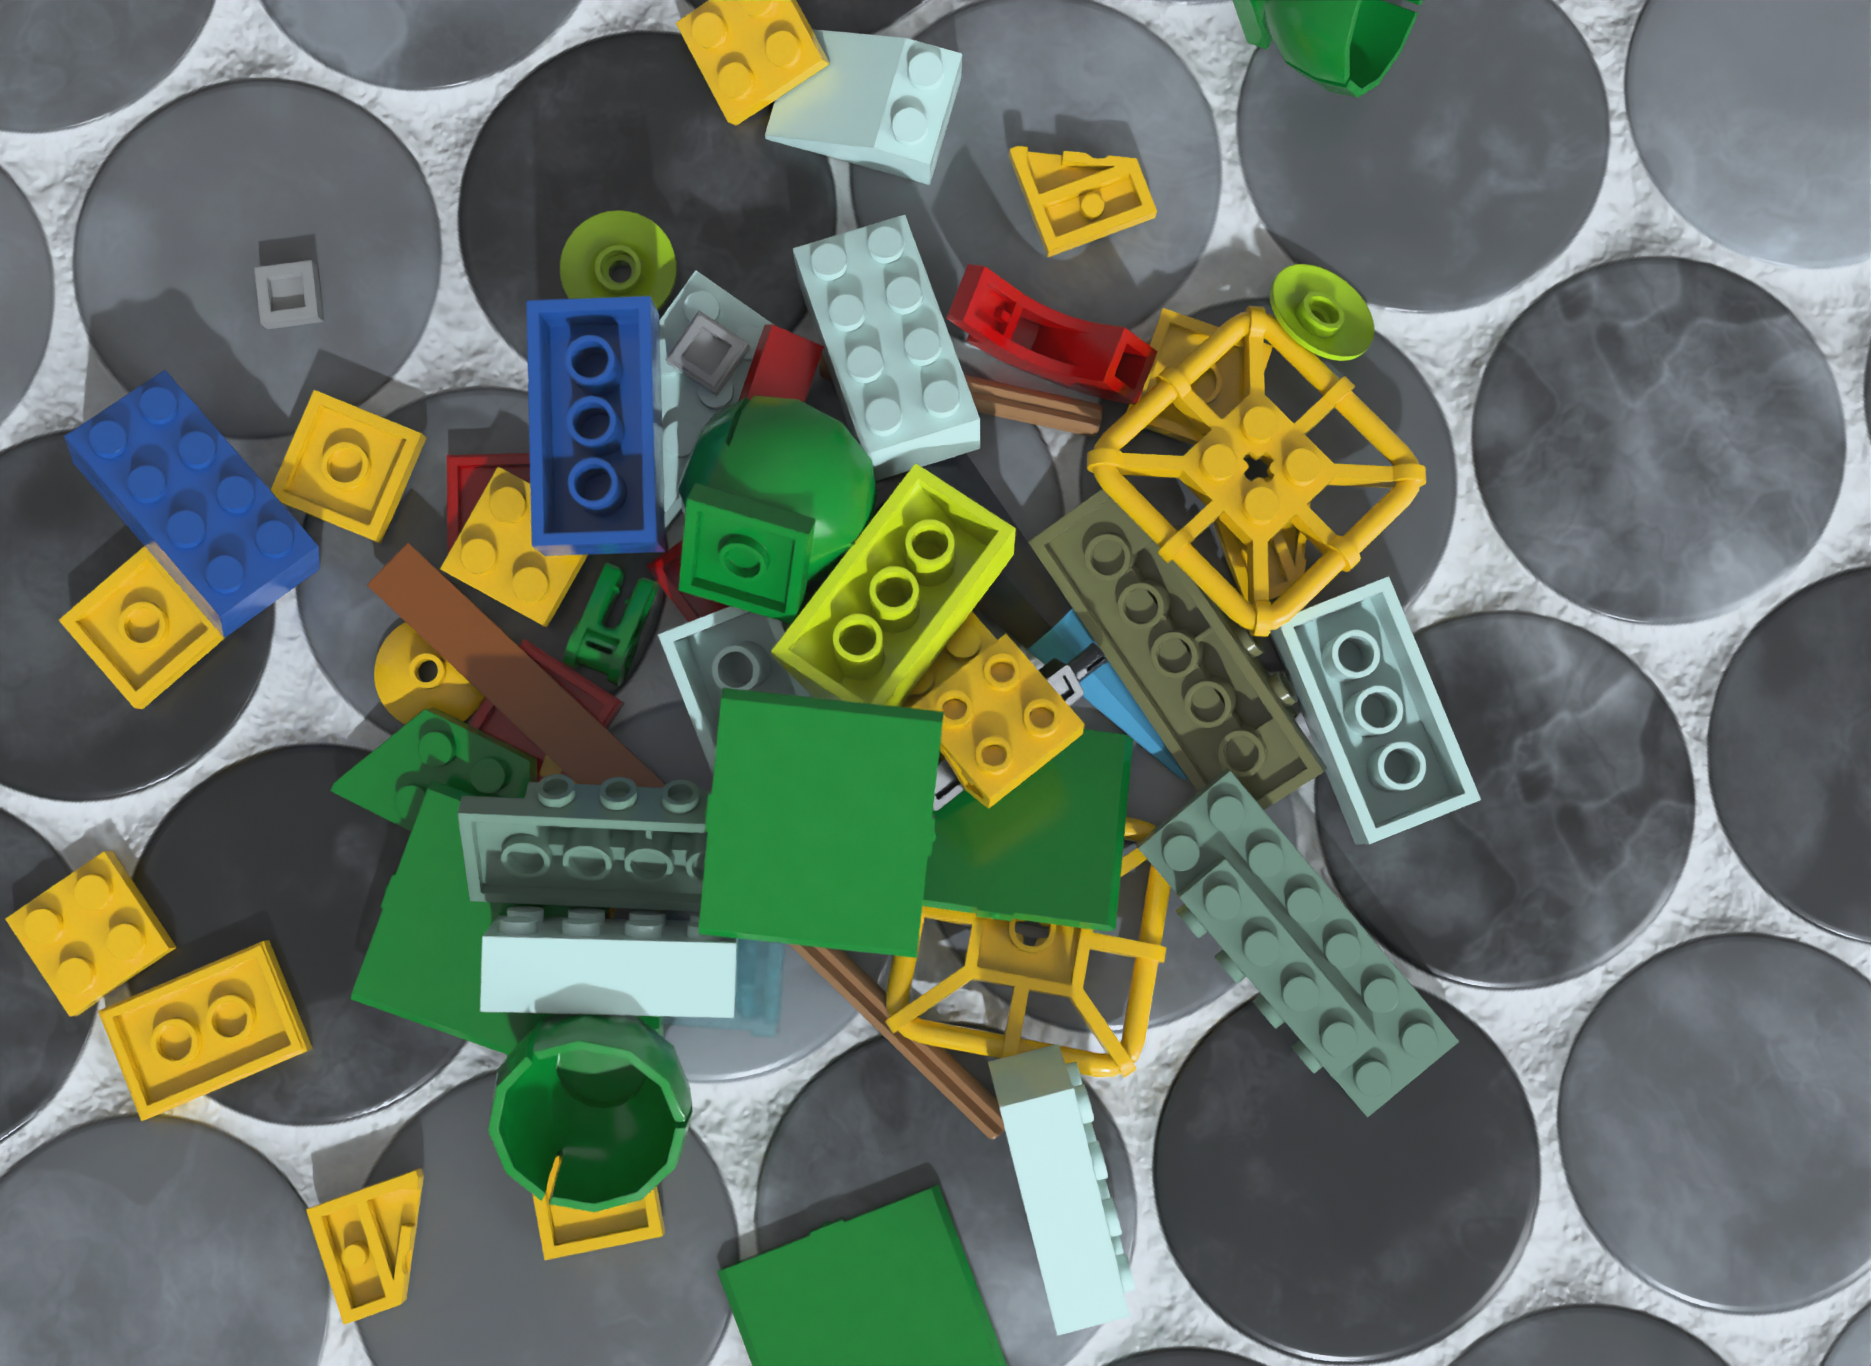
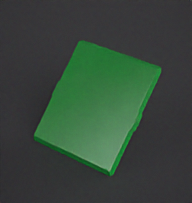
(820, 822)
(1045, 846)
(430, 936)
(865, 1293)

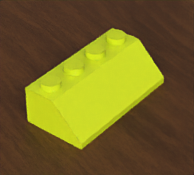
(897, 594)

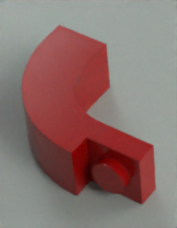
(1047, 343)

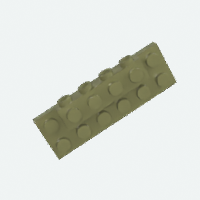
(1178, 654)

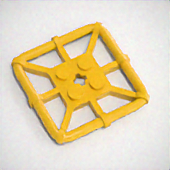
(1256, 508)
(1049, 967)

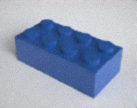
(595, 426)
(193, 502)

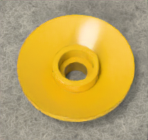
(404, 691)

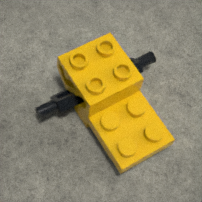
(998, 711)

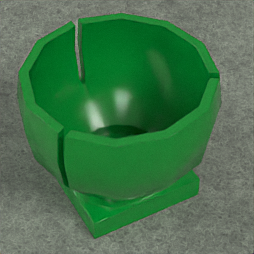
(1331, 42)
(771, 504)
(598, 1097)

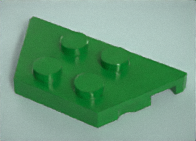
(437, 749)

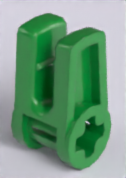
(618, 640)

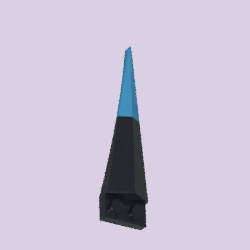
(1038, 615)

